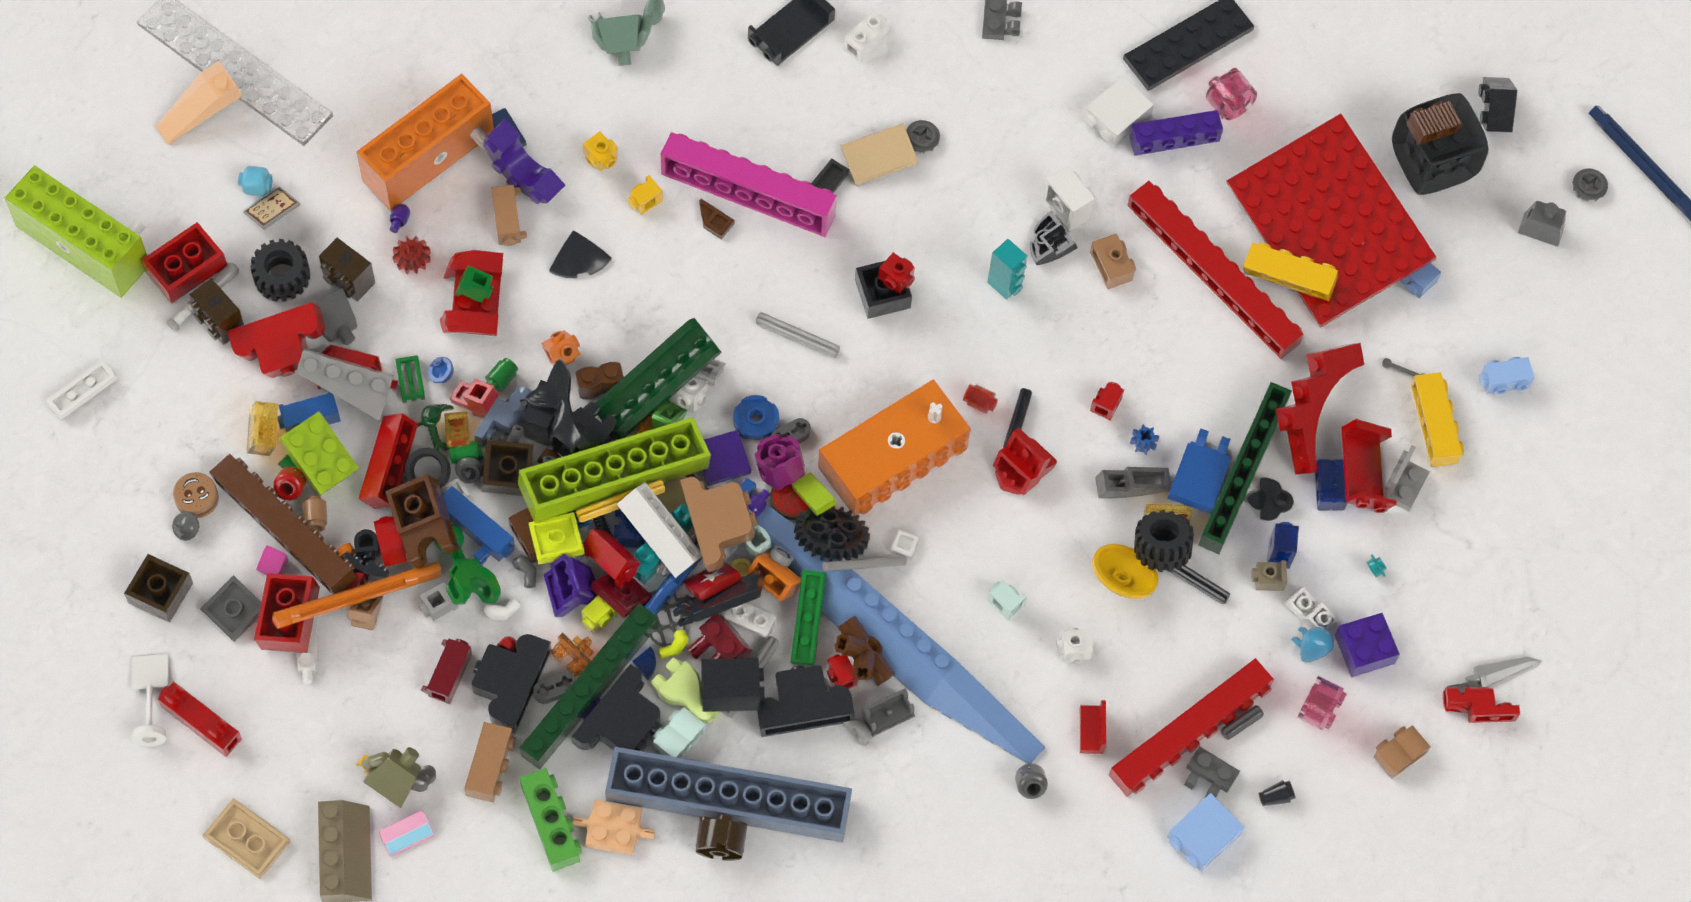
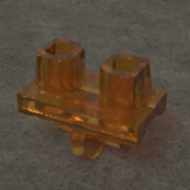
(567, 647)

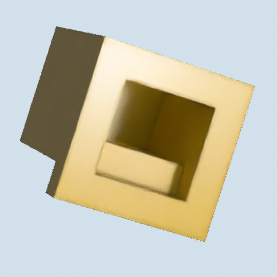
(645, 196)

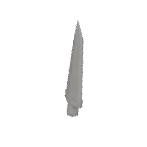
(1495, 672)

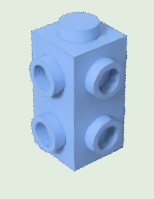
(1506, 375)

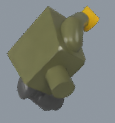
(396, 774)

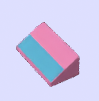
(406, 833)

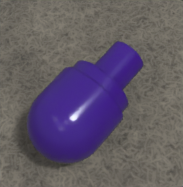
(399, 217)
(758, 502)

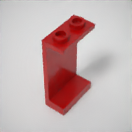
(1363, 465)

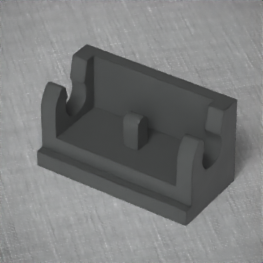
(888, 712)

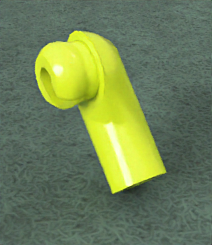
(677, 645)

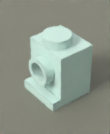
(1006, 599)

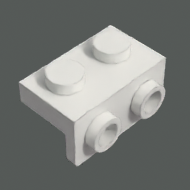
(752, 618)

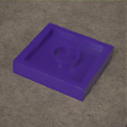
(727, 458)

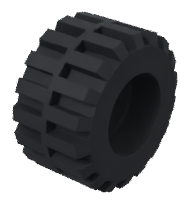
(280, 286)
(1163, 541)

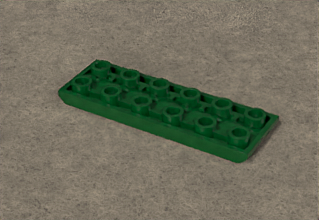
(658, 377)

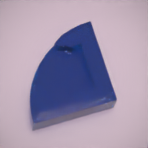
(646, 663)

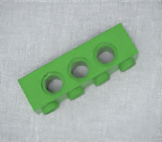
(558, 855)

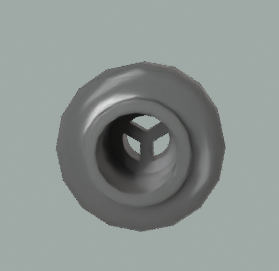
(1031, 781)

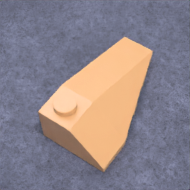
(202, 99)

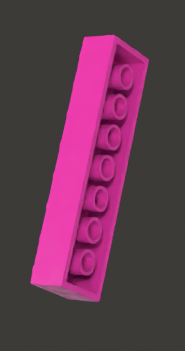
(748, 184)

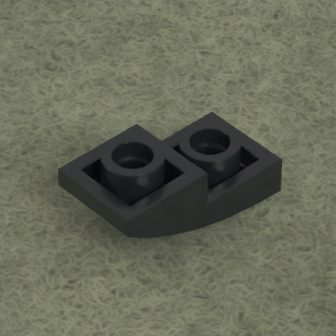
(371, 570)

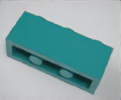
(1007, 269)

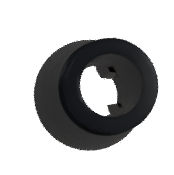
(1277, 794)

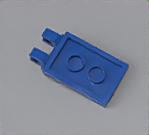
(1201, 474)

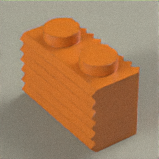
(777, 578)

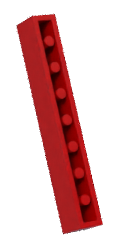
(1191, 727)

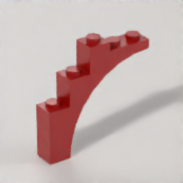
(1310, 394)

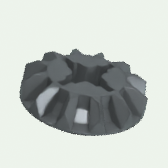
(919, 128)
(1588, 176)

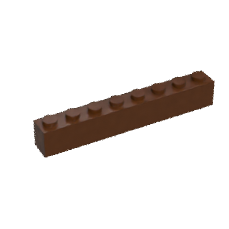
(283, 525)

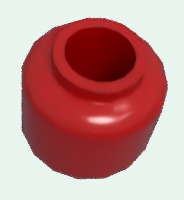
(289, 483)

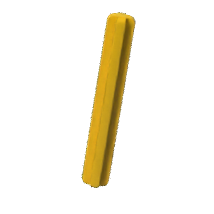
(610, 504)

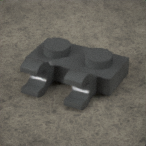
(995, 16)
(1213, 770)

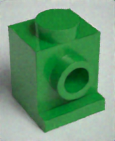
(475, 284)

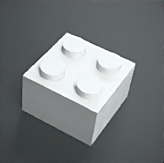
(1068, 198)

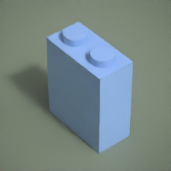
(1205, 832)

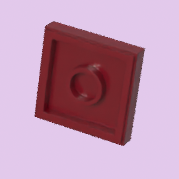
(623, 598)

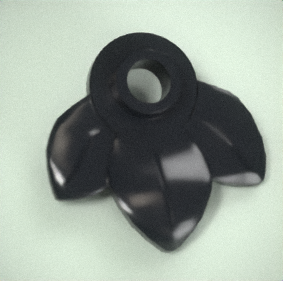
(1268, 497)

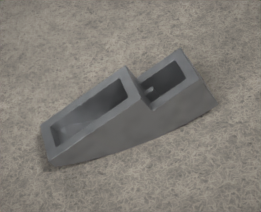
(1132, 482)

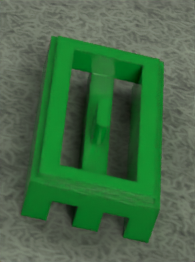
(412, 396)

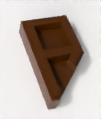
(715, 220)

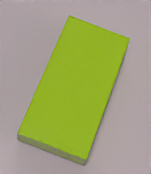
(813, 493)

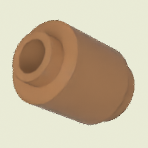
(315, 513)

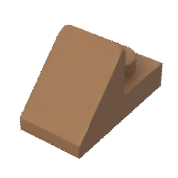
(365, 613)

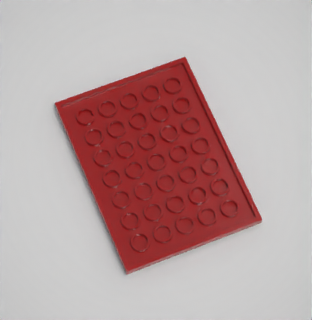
(1335, 207)

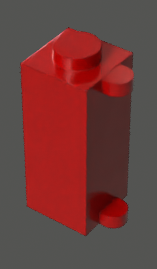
(610, 556)

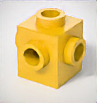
(600, 152)

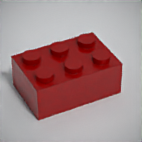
(184, 262)
(280, 593)

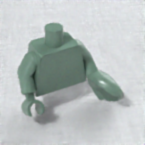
(626, 33)

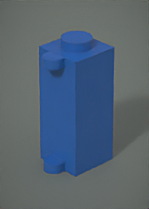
(298, 412)

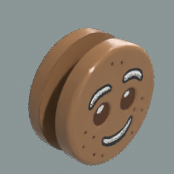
(196, 494)

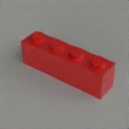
(388, 459)

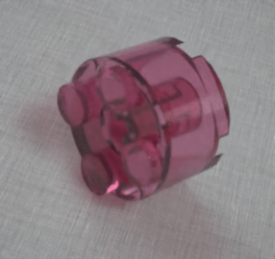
(1230, 94)
(1321, 703)

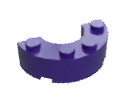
(518, 167)

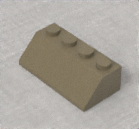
(344, 851)

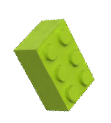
(318, 454)

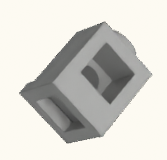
(436, 595)

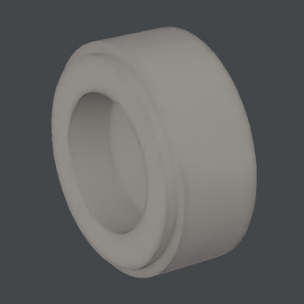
(781, 556)

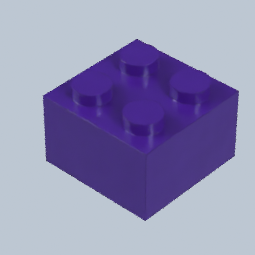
(1367, 644)

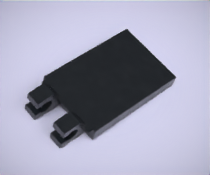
(744, 591)

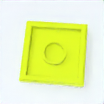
(556, 537)

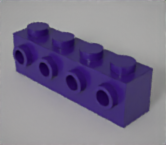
(1176, 132)

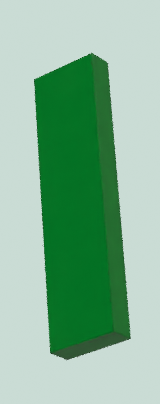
(808, 618)

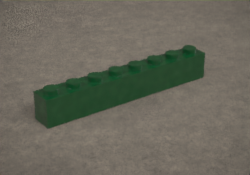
(1244, 469)
(589, 686)

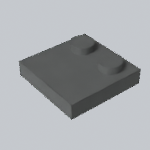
(233, 608)

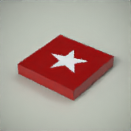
(710, 583)

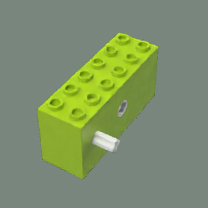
(78, 231)

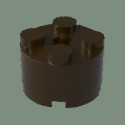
(721, 838)

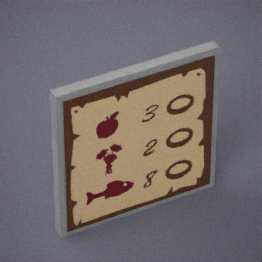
(272, 208)

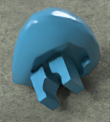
(1314, 643)

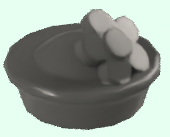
(469, 470)
(185, 526)

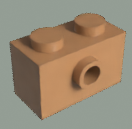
(1112, 261)

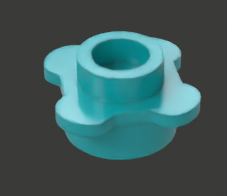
(1376, 566)

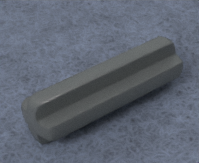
(1242, 722)

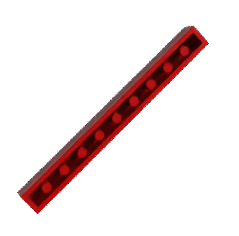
(1215, 269)

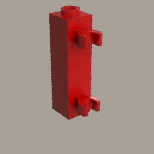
(199, 718)

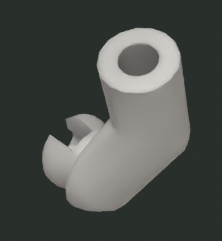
(862, 730)

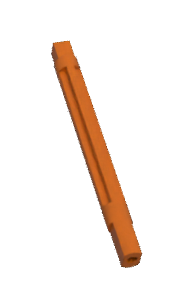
(357, 595)

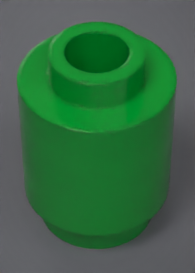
(502, 374)
(460, 452)

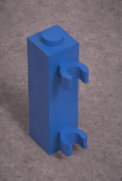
(478, 527)

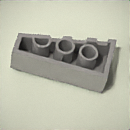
(351, 382)

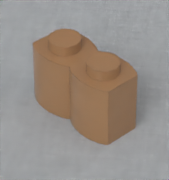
(1401, 751)

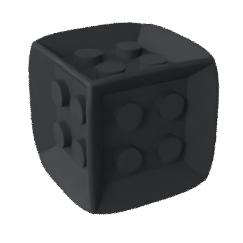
(1446, 159)

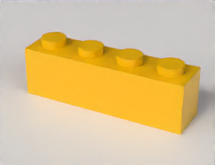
(1290, 271)
(1436, 419)

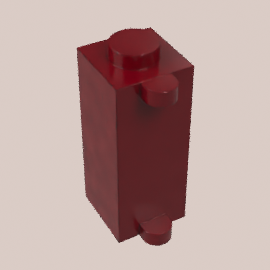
(449, 670)

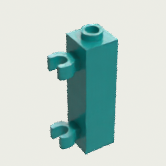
(648, 557)

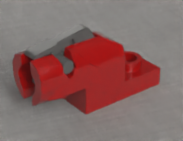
(1478, 703)

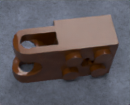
(421, 518)

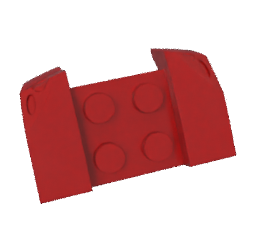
(468, 314)

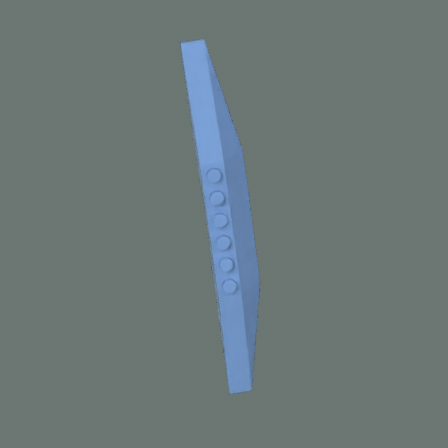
(907, 649)

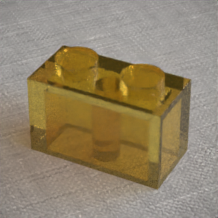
(262, 428)

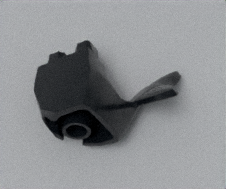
(576, 429)

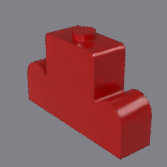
(278, 339)

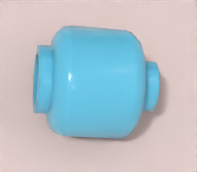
(255, 180)

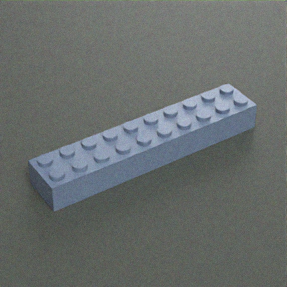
(716, 790)

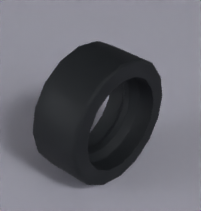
(425, 452)

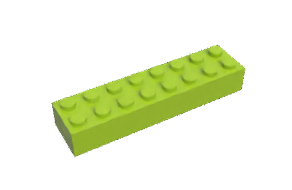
(613, 469)

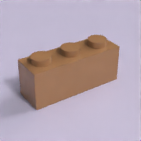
(489, 762)

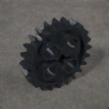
(832, 534)

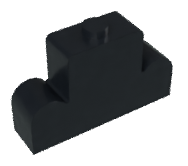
(510, 678)
(804, 703)

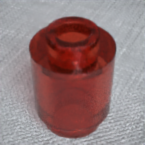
(980, 398)

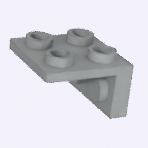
(1406, 481)

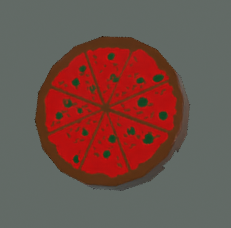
(787, 502)

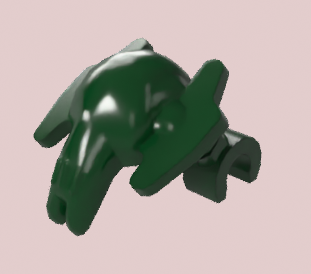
(429, 418)

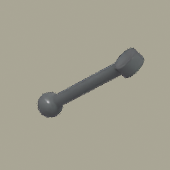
(1388, 363)

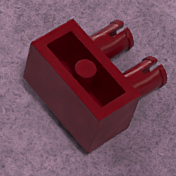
(722, 636)

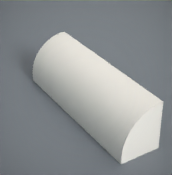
(660, 529)

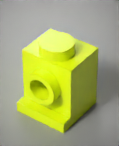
(597, 614)

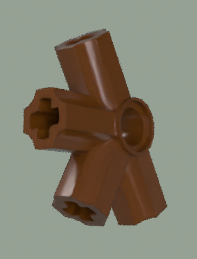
(865, 652)

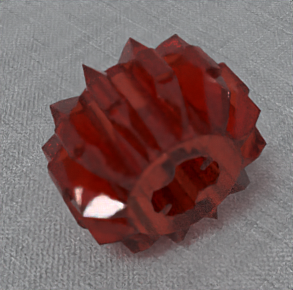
(411, 254)

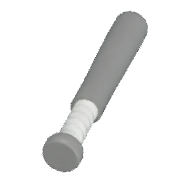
(221, 280)

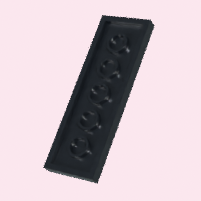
(1188, 43)

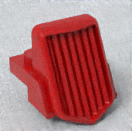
(1022, 464)

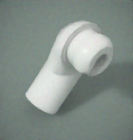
(501, 613)

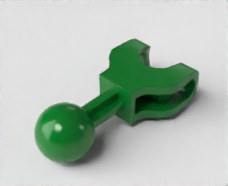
(469, 577)

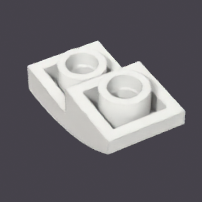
(1310, 611)

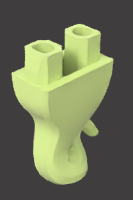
(682, 689)

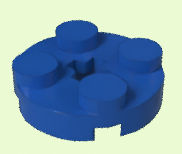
(755, 405)

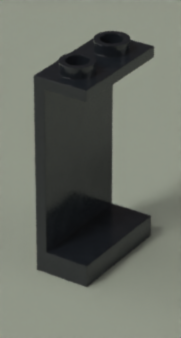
(791, 28)

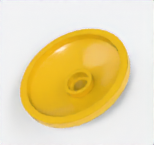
(1123, 573)

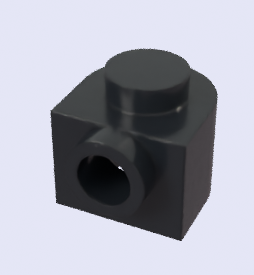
(366, 545)

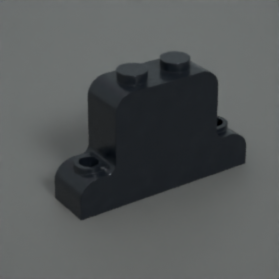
(621, 717)

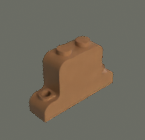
(718, 518)

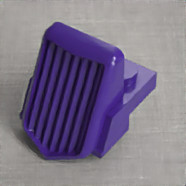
(569, 584)

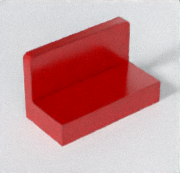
(1093, 728)

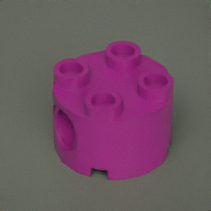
(779, 461)

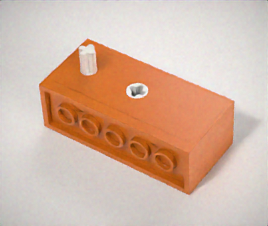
(425, 142)
(894, 448)

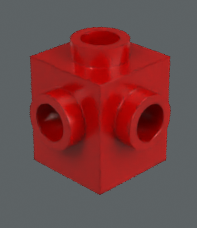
(897, 273)

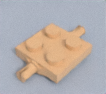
(613, 827)

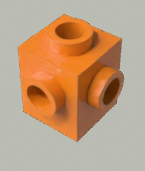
(561, 346)

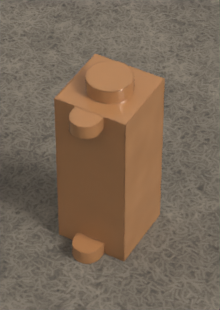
(506, 215)

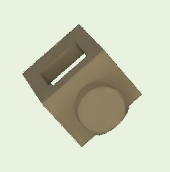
(1266, 582)

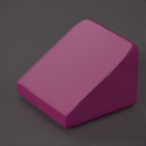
(272, 561)

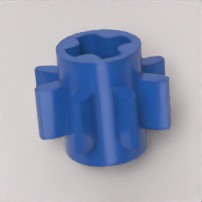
(1148, 443)

